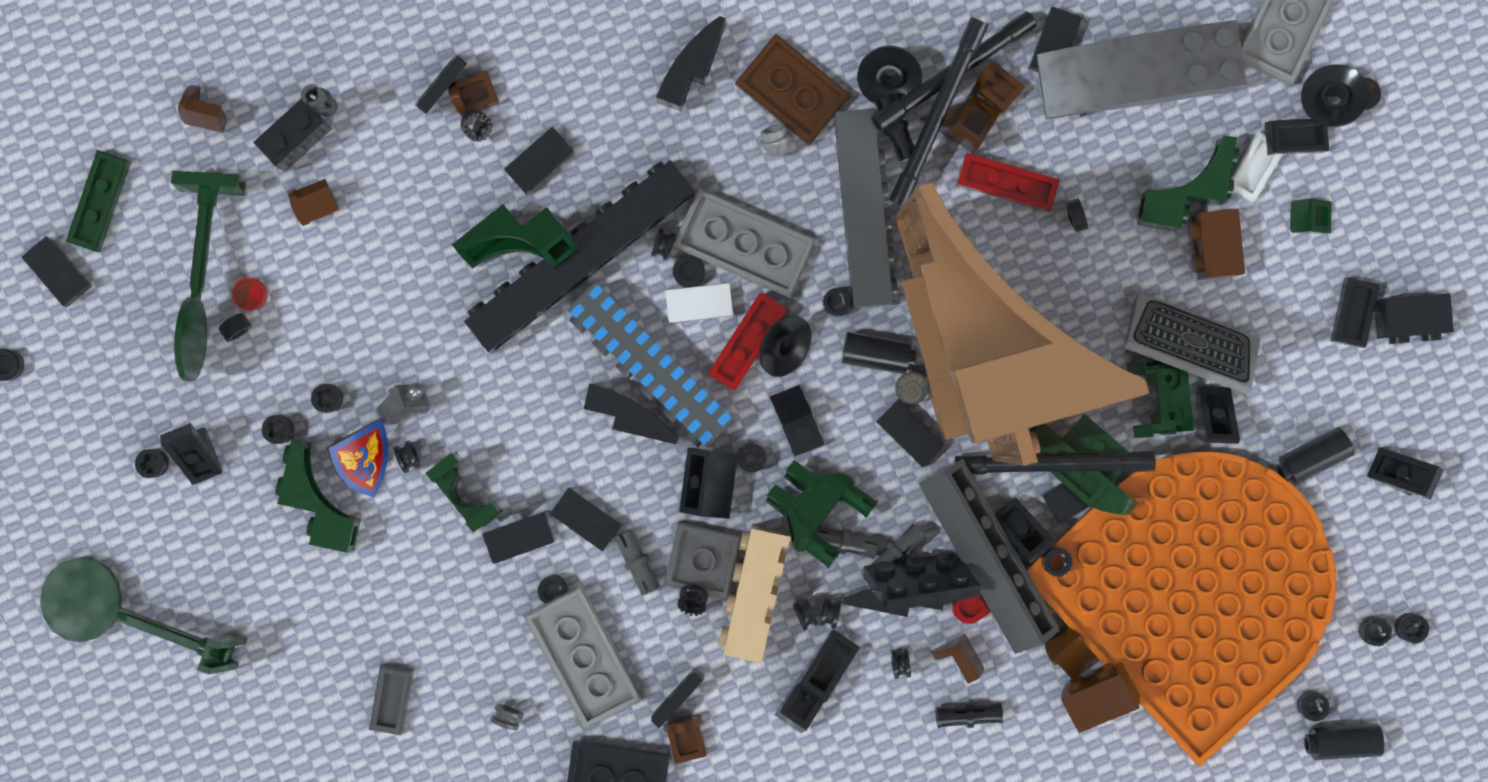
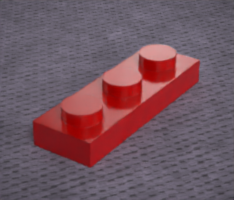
(1007, 182)
(746, 341)

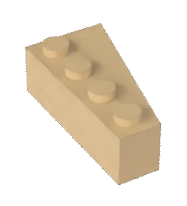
(755, 593)

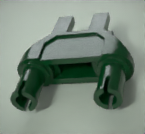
(812, 507)

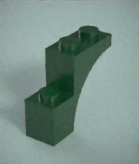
(1212, 186)
(503, 234)
(299, 490)

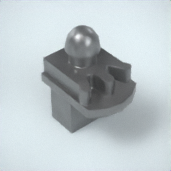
(403, 401)

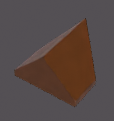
(969, 122)

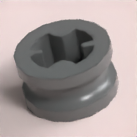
(506, 717)

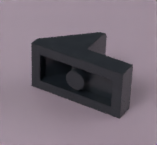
(1216, 416)
(797, 420)
(192, 452)
(1405, 473)
(1024, 530)

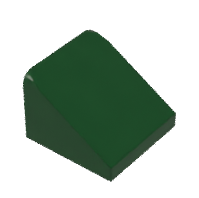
(1310, 216)

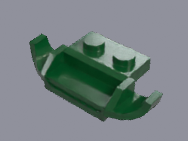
(1092, 487)

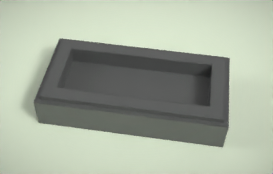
(391, 699)

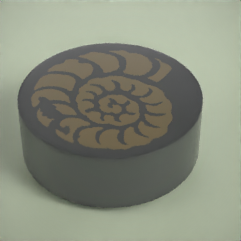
(911, 388)

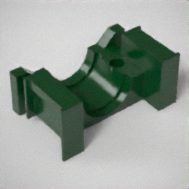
(1174, 399)
(447, 477)

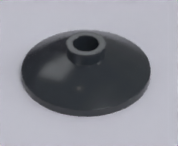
(1335, 81)
(876, 84)
(785, 345)

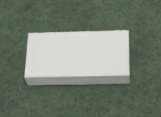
(1253, 169)
(699, 303)

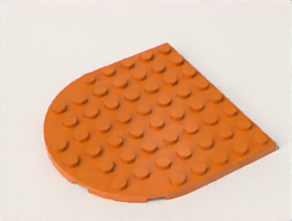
(1199, 591)

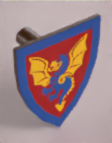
(361, 458)

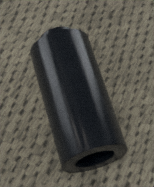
(878, 353)
(1315, 456)
(1344, 742)

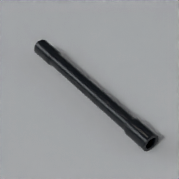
(967, 48)
(899, 108)
(1126, 461)

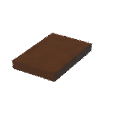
(792, 89)

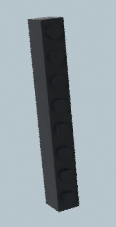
(598, 243)

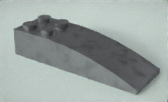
(1142, 69)

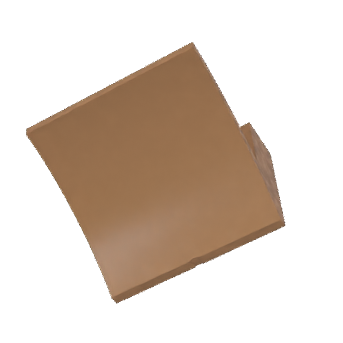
(986, 350)

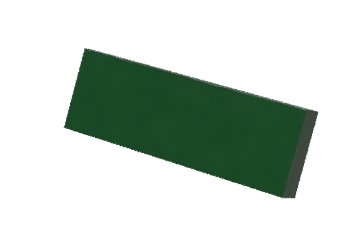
(98, 201)

